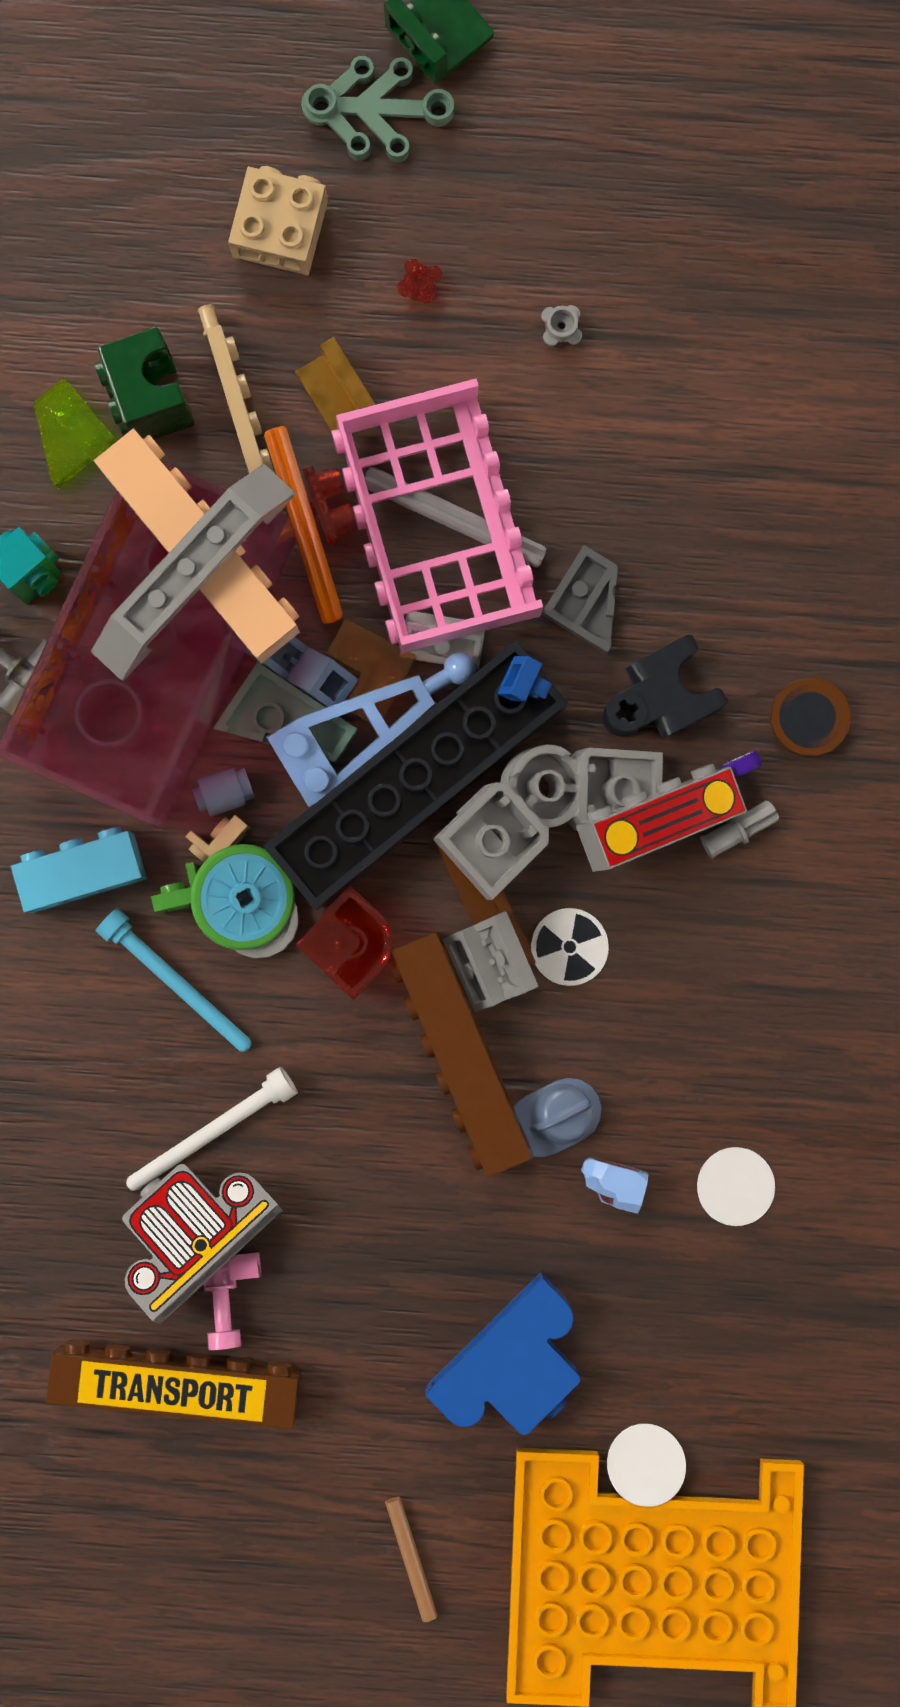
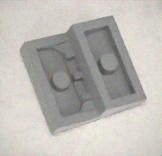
(490, 962)

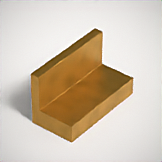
(333, 384)

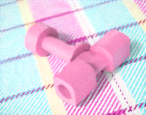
(237, 1268)

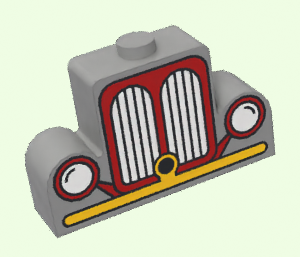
(190, 1235)

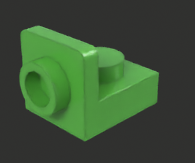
(175, 895)

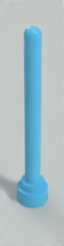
(116, 928)

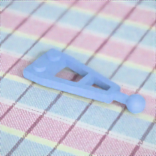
(306, 760)

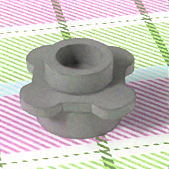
(561, 314)

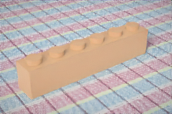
(170, 513)

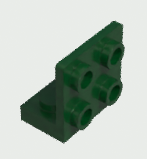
(437, 33)

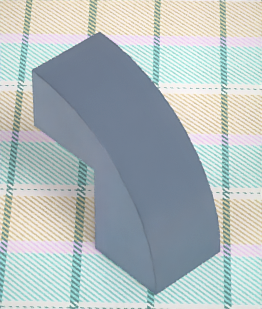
(310, 672)

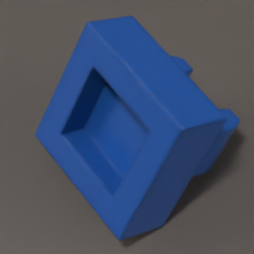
(523, 680)

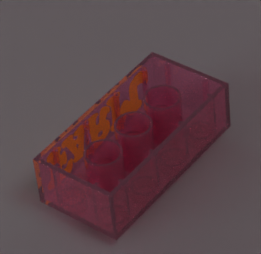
(139, 735)

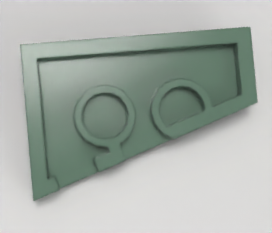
(270, 703)

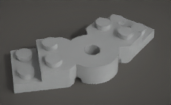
(511, 819)

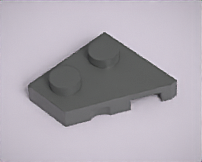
(586, 599)

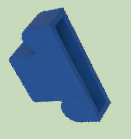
(512, 1364)

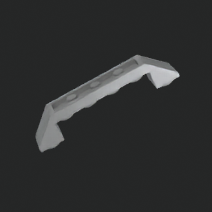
(188, 568)

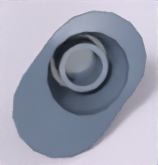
(559, 1115)

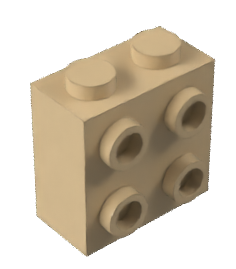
(278, 219)

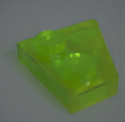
(69, 432)

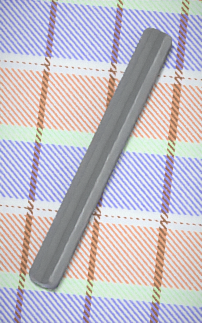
(448, 514)

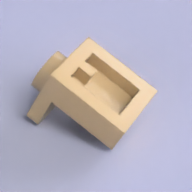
(225, 834)

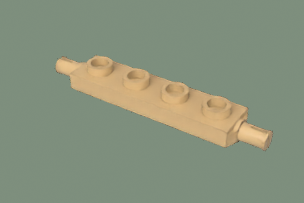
(235, 390)

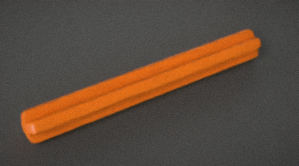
(304, 526)

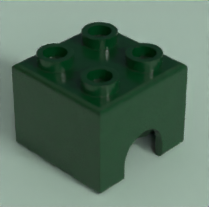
(130, 375)

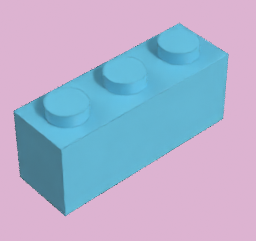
(78, 870)

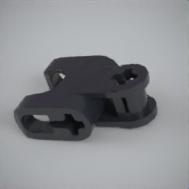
(659, 695)

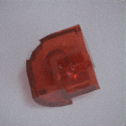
(349, 942)

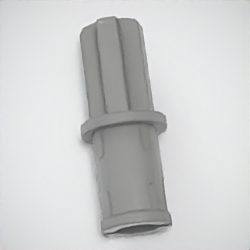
(739, 829)

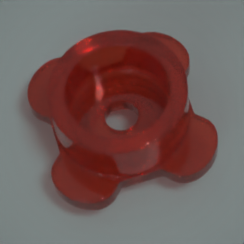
(419, 292)

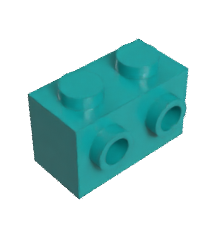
(27, 565)

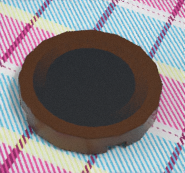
(810, 717)

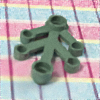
(371, 107)

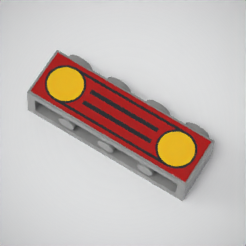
(660, 819)

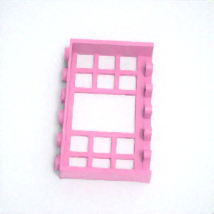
(494, 500)

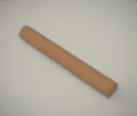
(411, 1559)

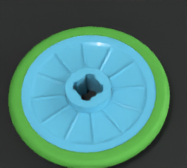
(216, 903)

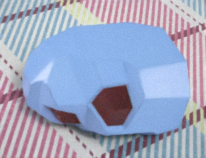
(616, 1183)

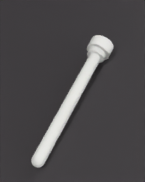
(275, 1088)

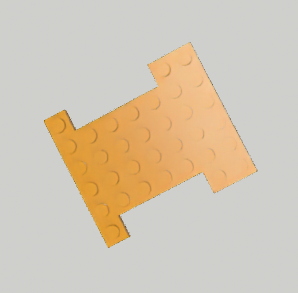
(650, 1585)

